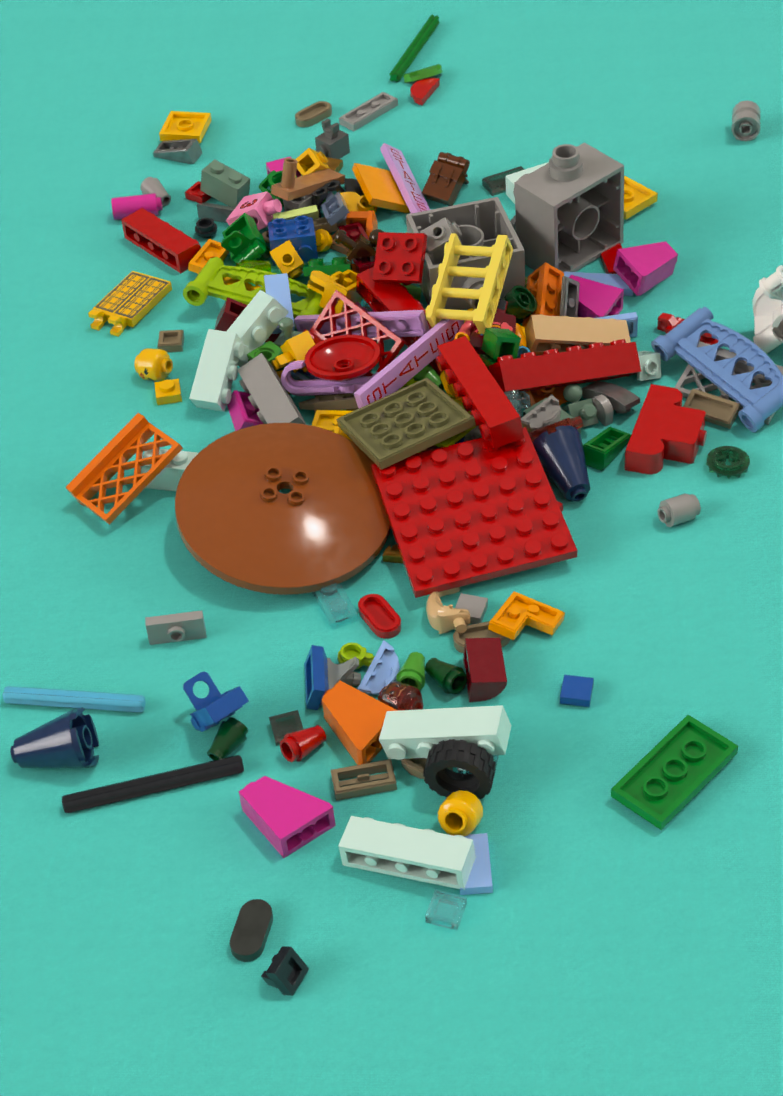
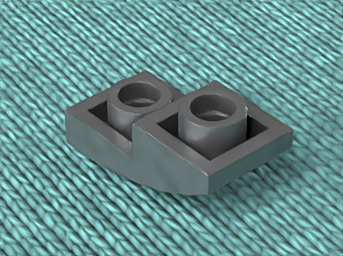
(620, 398)

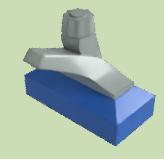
(324, 675)

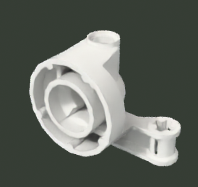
(769, 311)

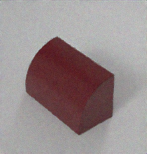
(484, 668)

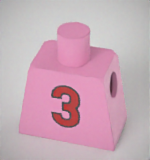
(258, 206)

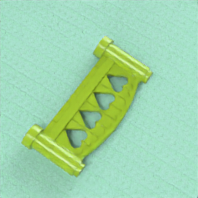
(210, 283)

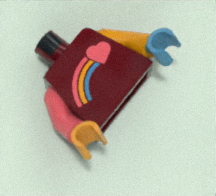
(500, 321)

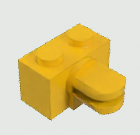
(327, 285)

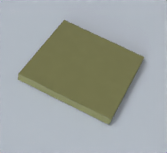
(405, 423)

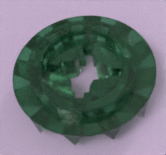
(737, 457)

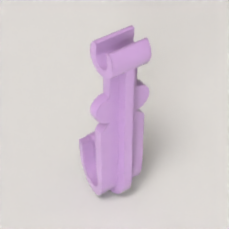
(318, 386)

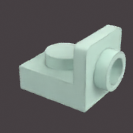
(650, 365)

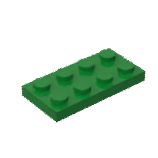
(674, 771)

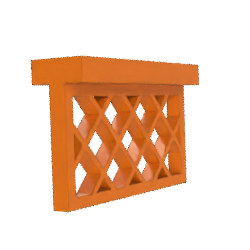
(114, 459)

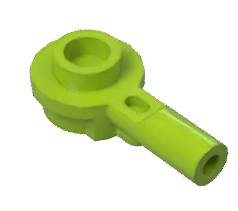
(351, 650)

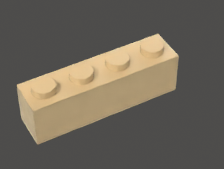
(563, 332)

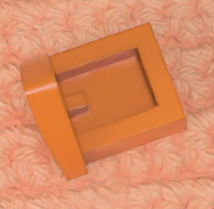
(366, 218)

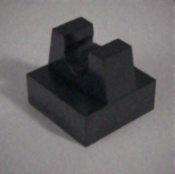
(285, 971)

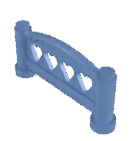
(756, 403)

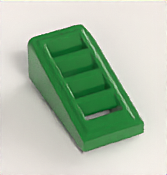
(605, 447)

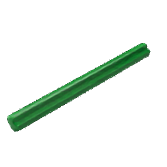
(414, 48)

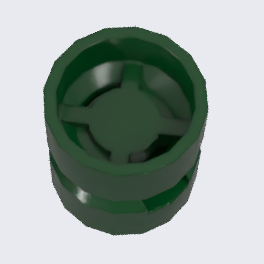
(520, 303)

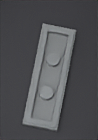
(368, 111)

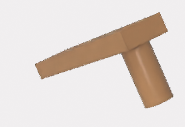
(293, 187)

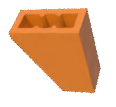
(355, 720)

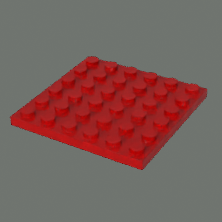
(472, 514)

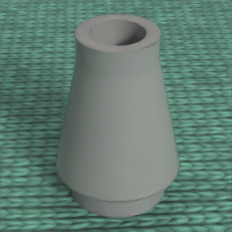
(153, 185)

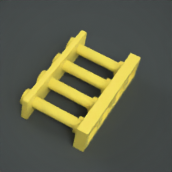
(487, 295)

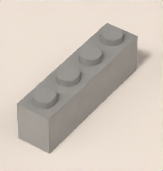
(268, 393)

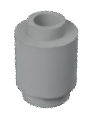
(678, 509)

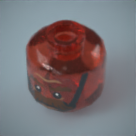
(401, 696)

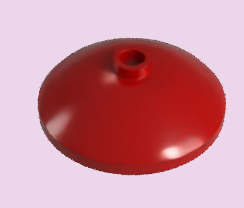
(342, 358)

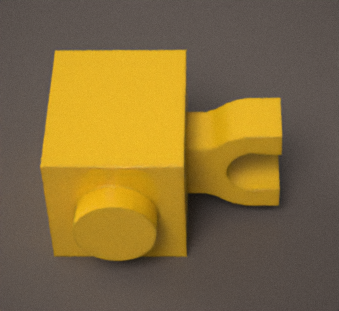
(294, 350)

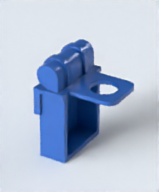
(215, 705)

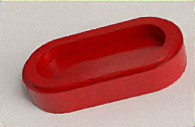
(379, 616)

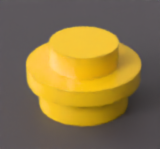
(323, 240)

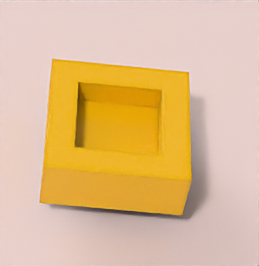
(168, 391)

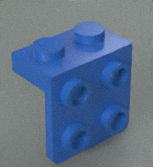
(299, 232)

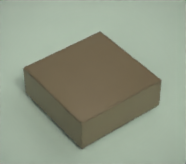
(171, 340)

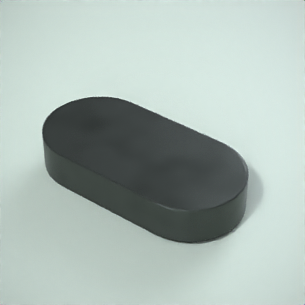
(251, 930)

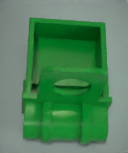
(243, 240)

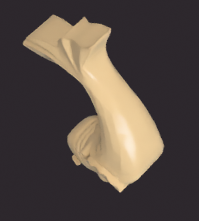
(446, 617)

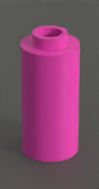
(127, 205)

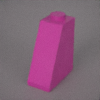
(645, 265)
(598, 298)
(285, 814)

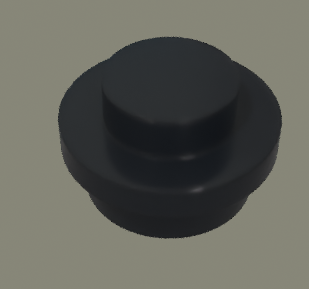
(205, 227)

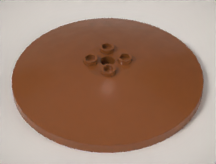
(274, 540)

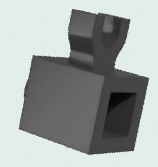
(332, 142)

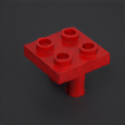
(400, 258)

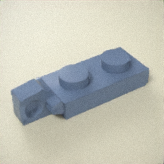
(335, 208)

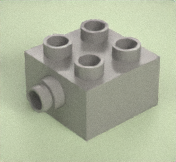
(570, 208)
(480, 226)

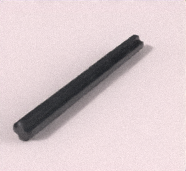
(152, 784)

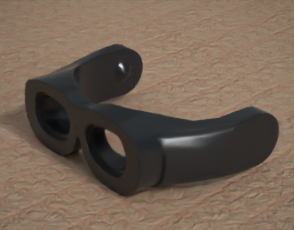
(319, 198)

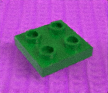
(329, 268)

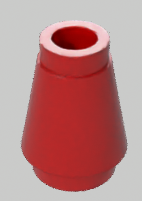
(301, 743)

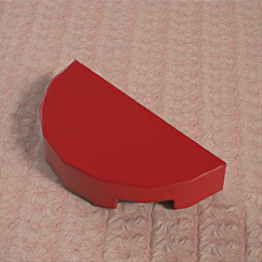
(424, 89)

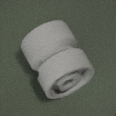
(746, 120)

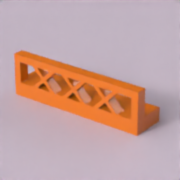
(545, 290)

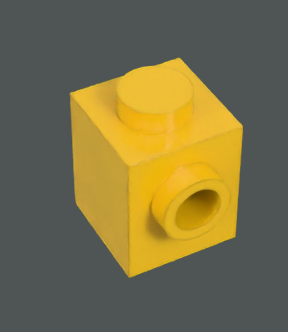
(311, 161)
(287, 260)

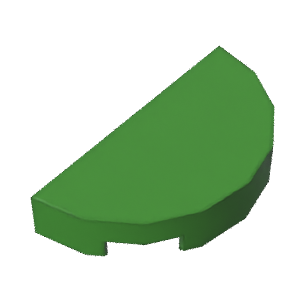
(423, 73)

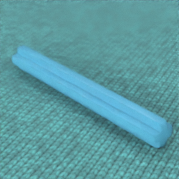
(74, 699)

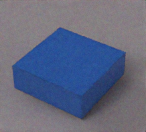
(576, 690)

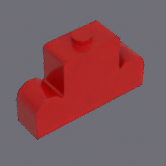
(664, 432)

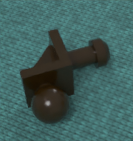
(361, 247)

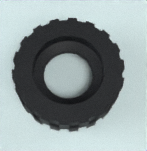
(464, 756)

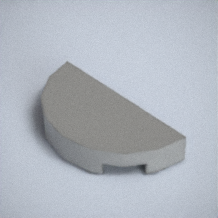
(542, 415)

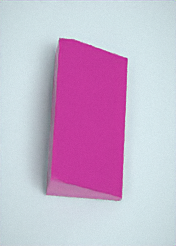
(242, 411)

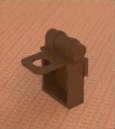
(446, 178)

